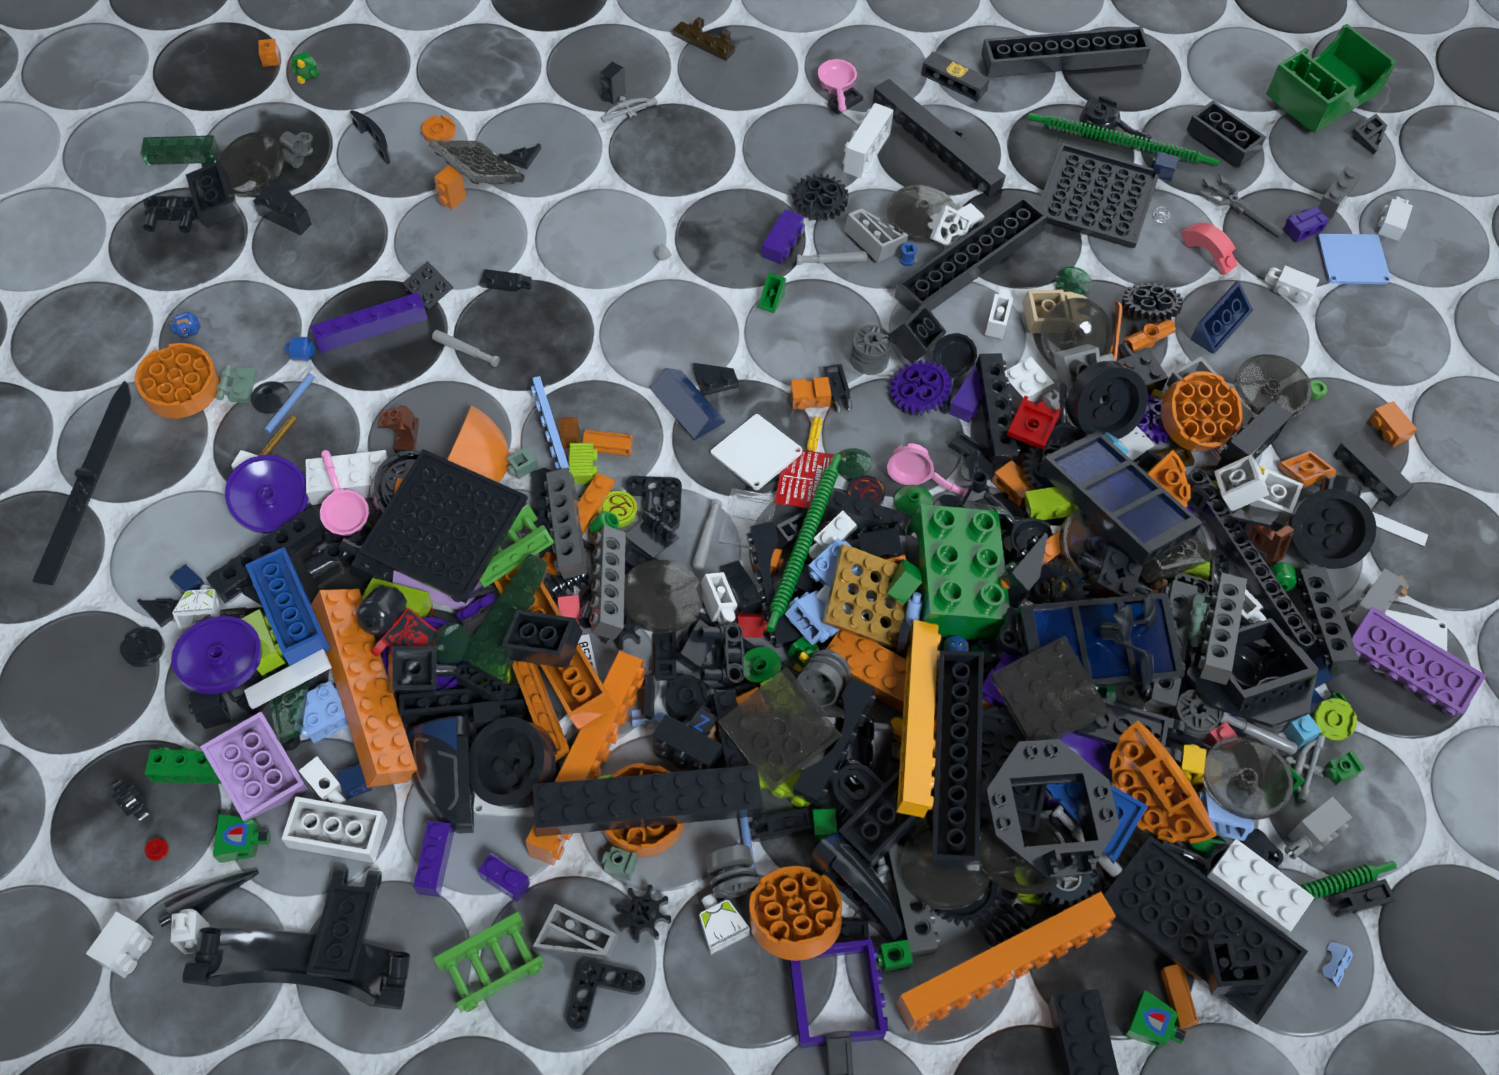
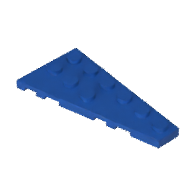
(1128, 811)

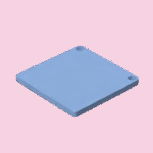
(1353, 258)

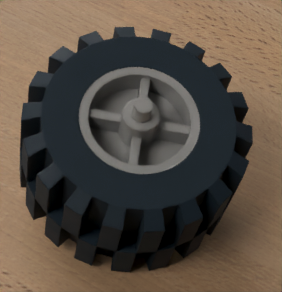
(1068, 892)

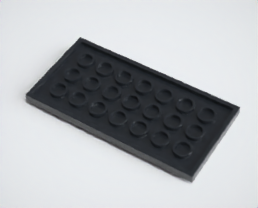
(1182, 908)

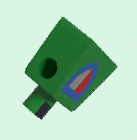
(238, 838)
(1153, 1022)

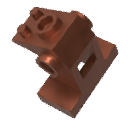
(404, 425)
(1270, 542)

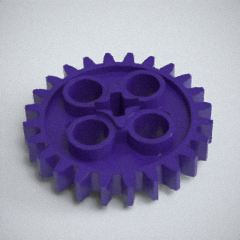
(921, 387)
(1156, 431)

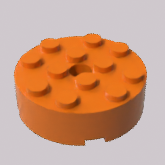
(177, 380)
(1201, 411)
(644, 840)
(795, 913)

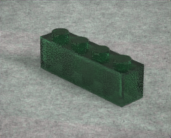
(179, 150)

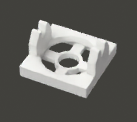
(938, 223)

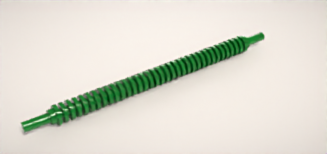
(1198, 158)
(803, 543)
(1346, 879)

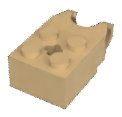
(1038, 304)

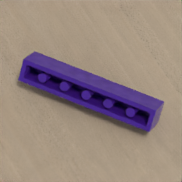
(369, 322)

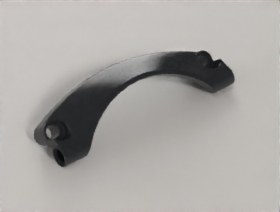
(283, 956)

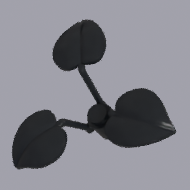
(978, 471)
(1122, 631)

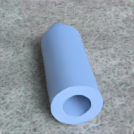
(913, 609)

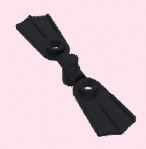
(538, 478)

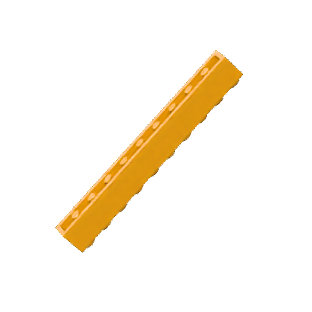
(918, 720)

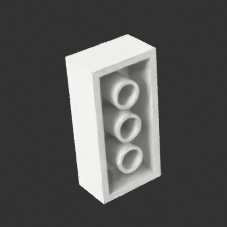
(867, 140)
(352, 470)
(334, 829)
(1260, 886)

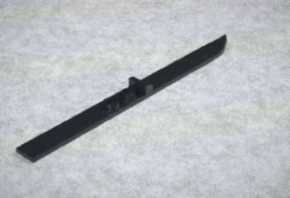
(84, 487)

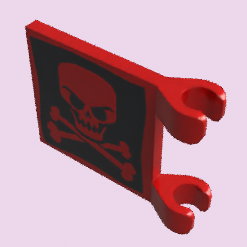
(406, 631)

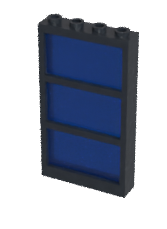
(1120, 497)
(1102, 659)

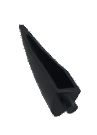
(205, 895)

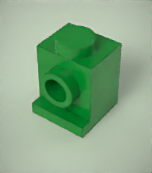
(1344, 768)

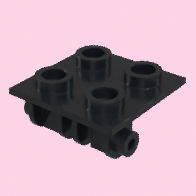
(429, 284)
(651, 535)

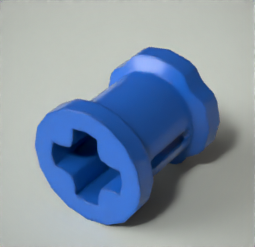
(908, 251)

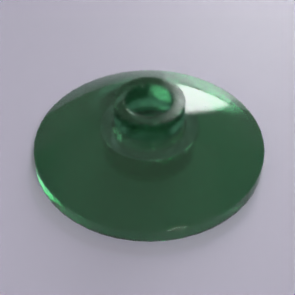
(854, 463)

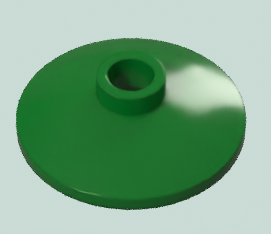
(904, 502)
(761, 658)

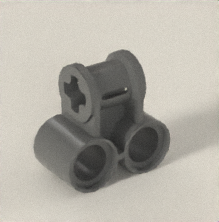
(296, 147)

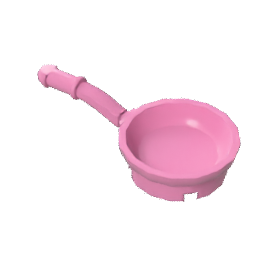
(837, 77)
(914, 466)
(343, 510)

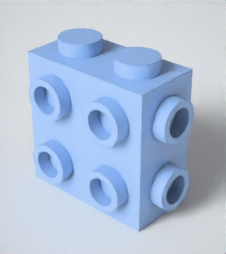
(824, 565)
(807, 616)
(323, 712)
(1223, 821)

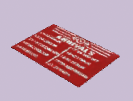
(800, 479)

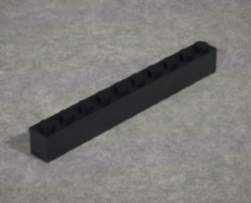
(939, 138)

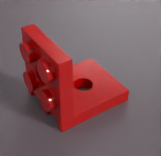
(1033, 423)

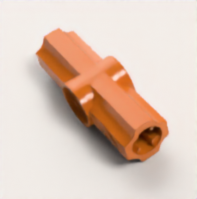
(1149, 335)

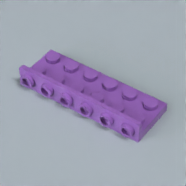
(1416, 662)

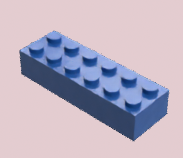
(287, 606)

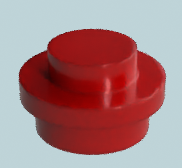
(156, 849)

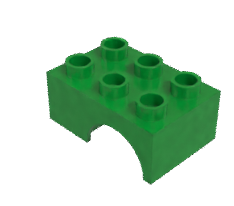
(1332, 82)
(961, 570)

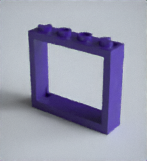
(874, 980)

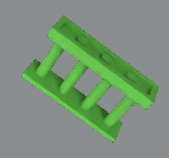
(514, 555)
(470, 949)

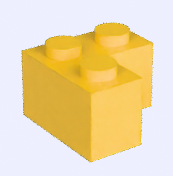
(1193, 765)

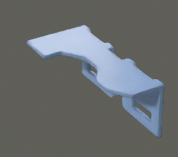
(639, 719)
(1337, 954)

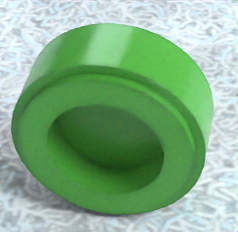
(1318, 389)

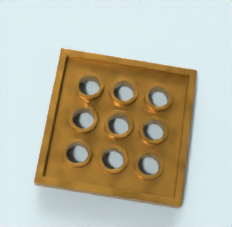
(839, 595)

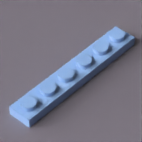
(548, 421)

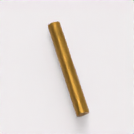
(279, 435)

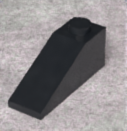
(789, 530)
(742, 587)

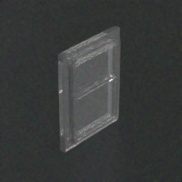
(743, 511)

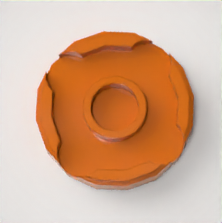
(438, 128)

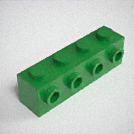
(180, 767)

